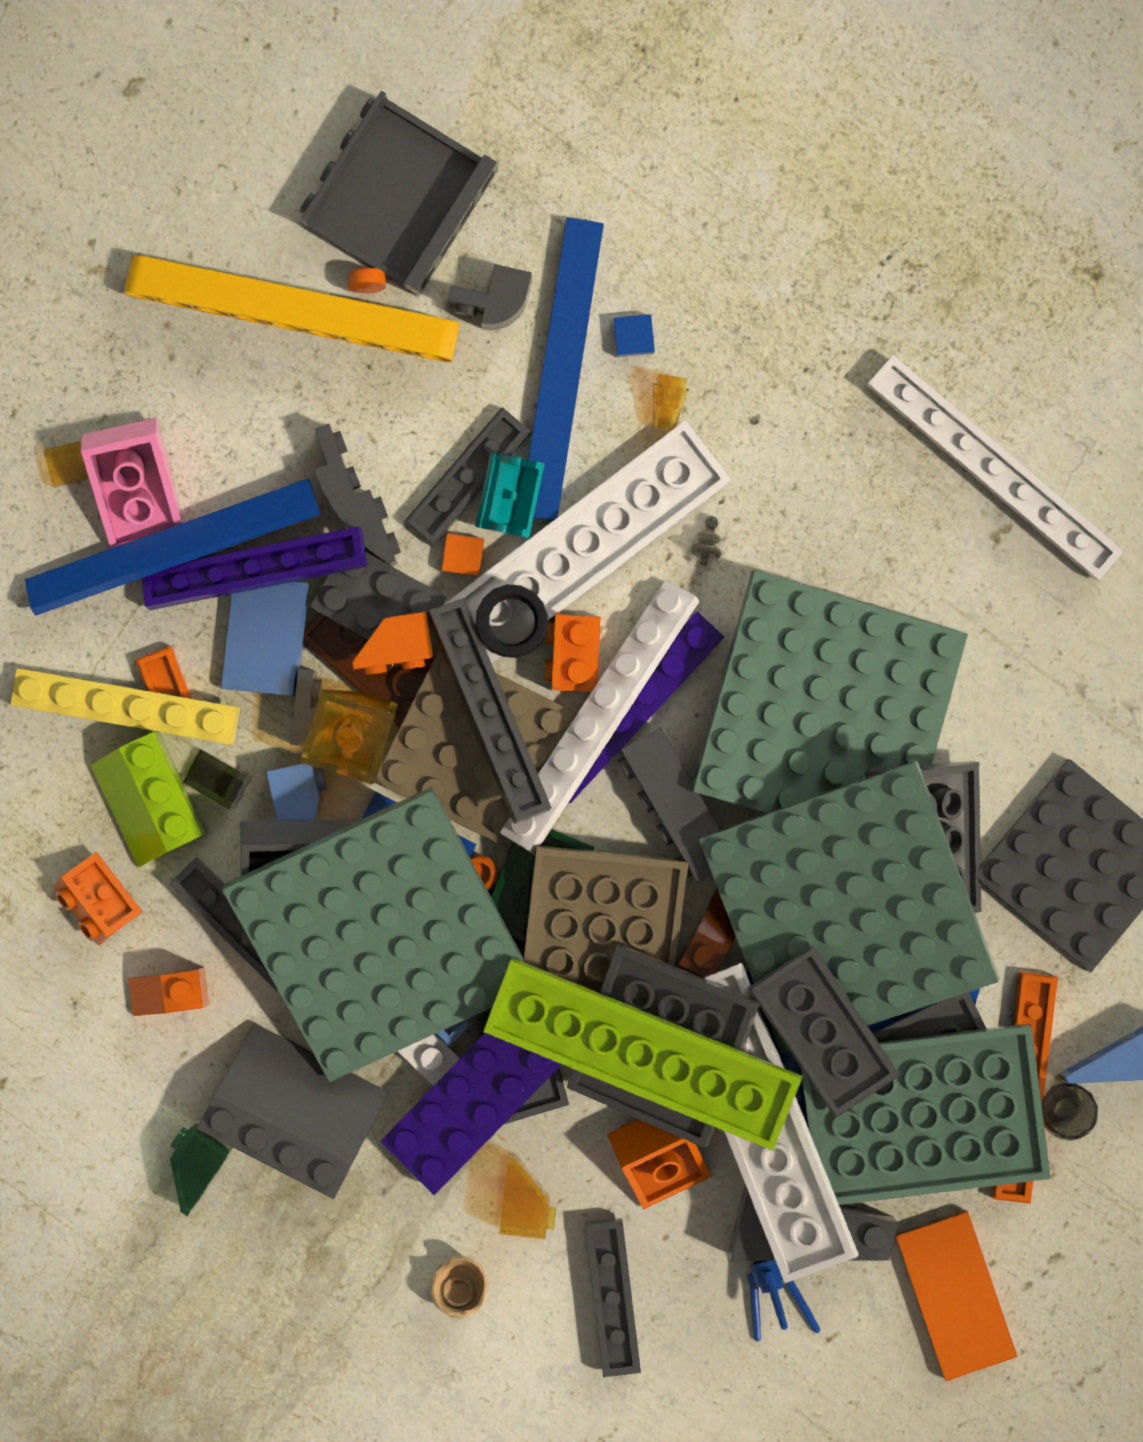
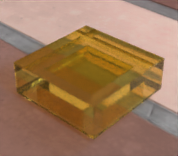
(66, 464)

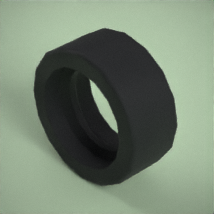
(511, 592)

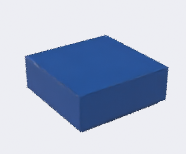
(634, 335)

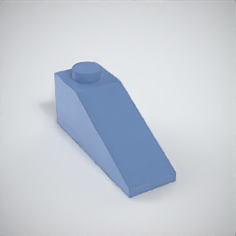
(297, 791)
(1113, 1063)

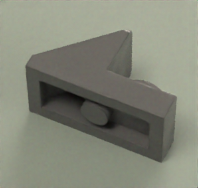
(307, 691)

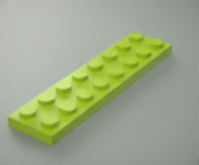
(643, 1054)

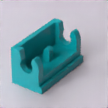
(509, 495)

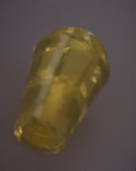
(668, 400)

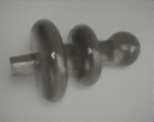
(706, 549)

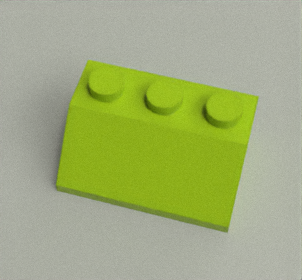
(148, 798)

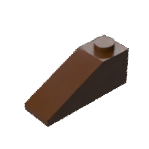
(709, 940)

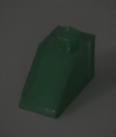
(195, 1164)

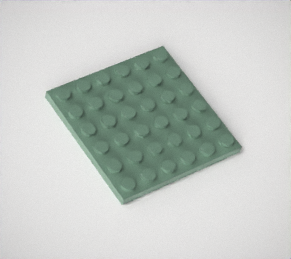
(822, 695)
(865, 885)
(377, 933)

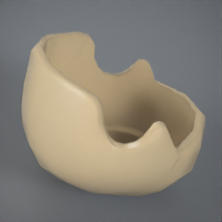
(459, 1287)

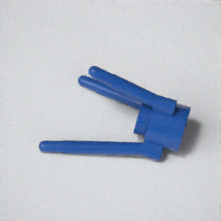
(768, 1277)

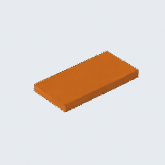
(956, 1295)

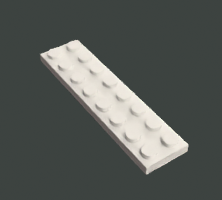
(600, 532)
(790, 1182)

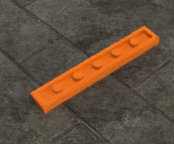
(1036, 1006)

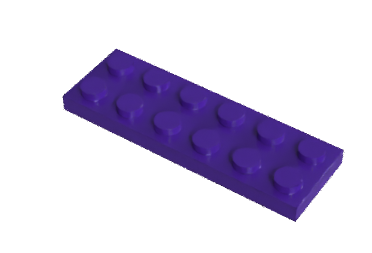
(466, 1109)

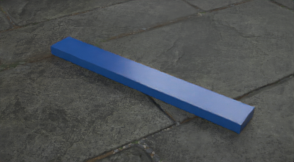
(564, 359)
(172, 547)

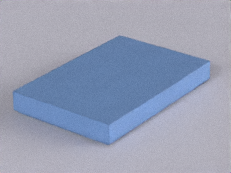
(265, 639)

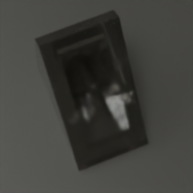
(217, 779)

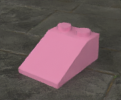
(131, 480)

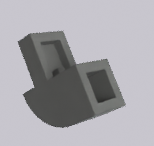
(502, 303)

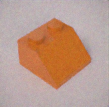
(656, 1161)

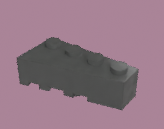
(870, 1231)

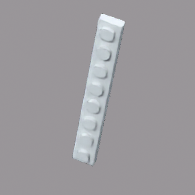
(995, 468)
(605, 709)

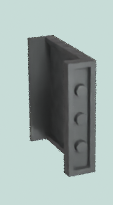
(397, 194)

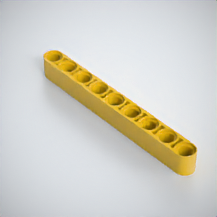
(291, 308)

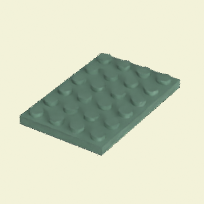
(950, 1122)

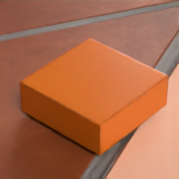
(463, 555)

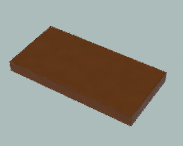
(339, 649)

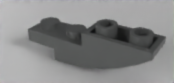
(352, 508)

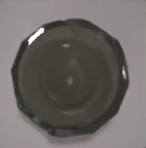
(1069, 1111)

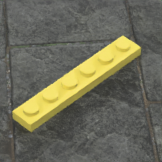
(125, 706)

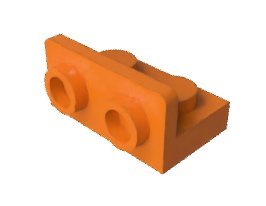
(574, 653)
(96, 899)

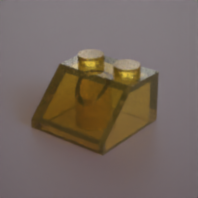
(349, 733)

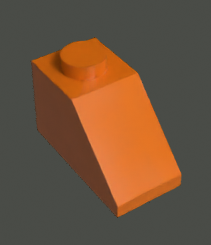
(169, 992)

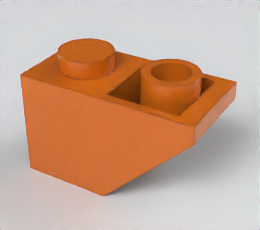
(397, 640)

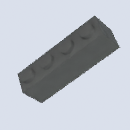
(668, 792)

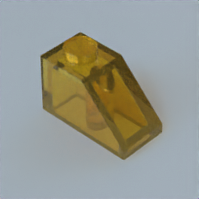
(525, 1203)

